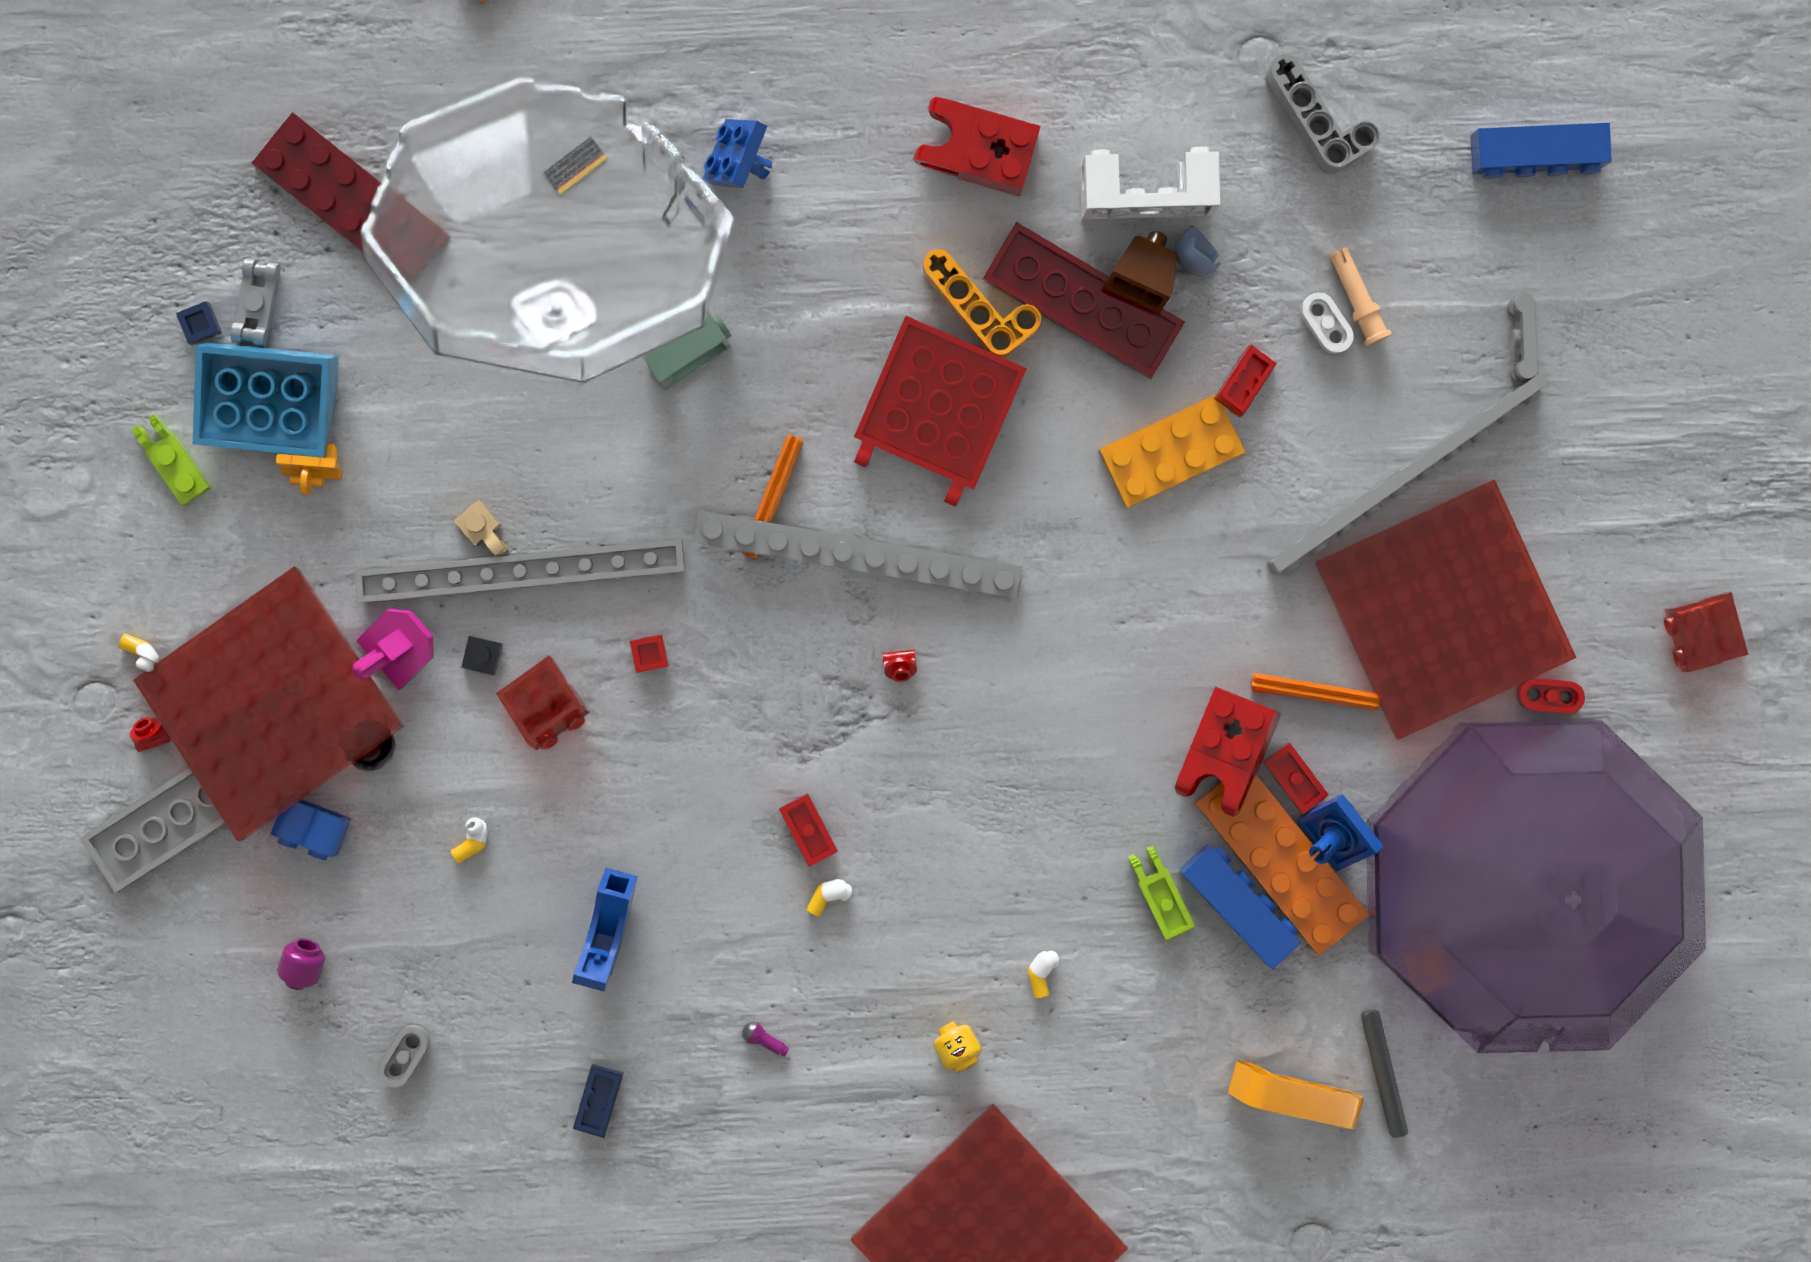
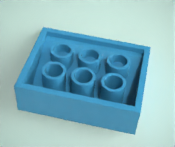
(264, 399)

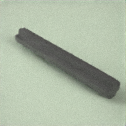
(1384, 1073)

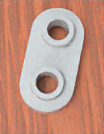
(1329, 321)

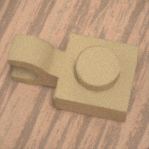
(480, 526)

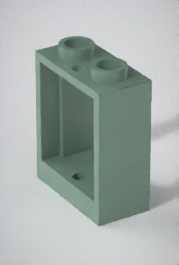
(690, 352)

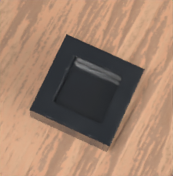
(481, 655)

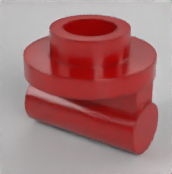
(900, 665)
(148, 734)

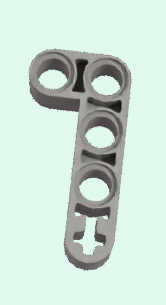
(1317, 111)

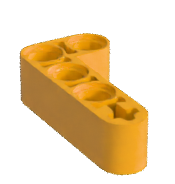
(976, 300)
(1294, 1096)

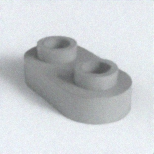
(403, 1054)

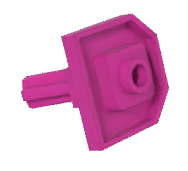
(397, 646)

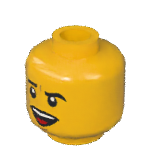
(957, 1047)

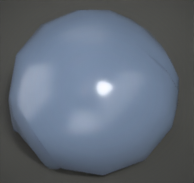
(1196, 253)

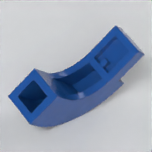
(606, 929)

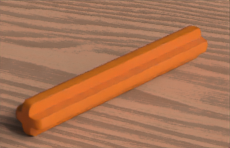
(777, 482)
(1315, 691)

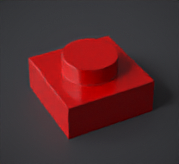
(649, 653)

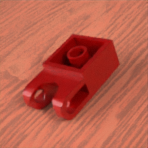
(970, 147)
(1229, 759)

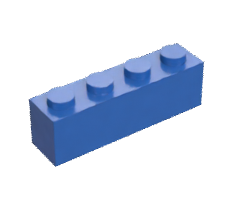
(1541, 149)
(1239, 906)

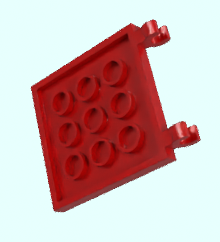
(939, 404)

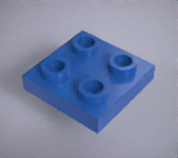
(736, 154)
(1338, 834)

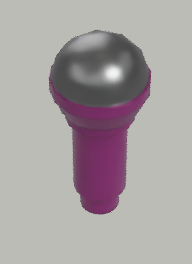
(755, 1034)

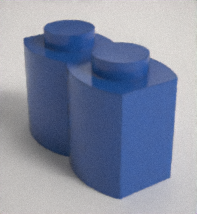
(313, 828)

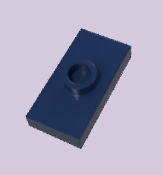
(598, 1100)

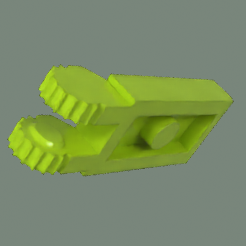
(173, 462)
(1162, 897)

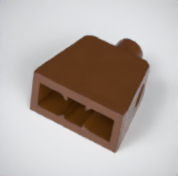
(1145, 272)

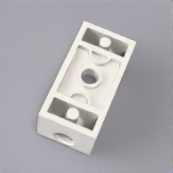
(1195, 197)

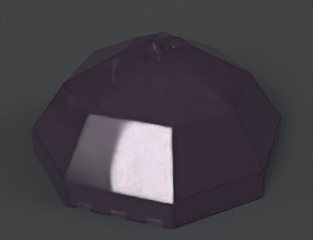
(1480, 876)

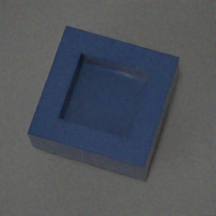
(199, 323)

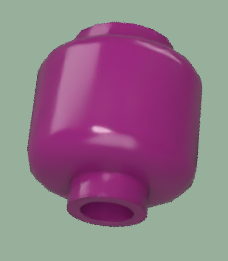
(301, 964)

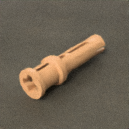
(1365, 310)

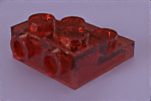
(1705, 632)
(543, 704)

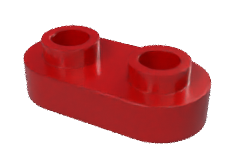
(1549, 696)

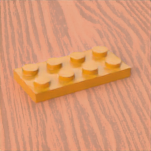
(1171, 451)

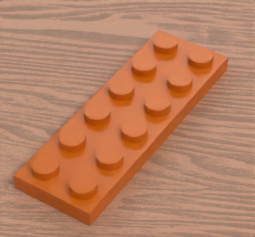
(1281, 863)

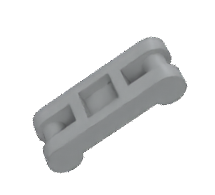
(256, 302)
(1523, 337)

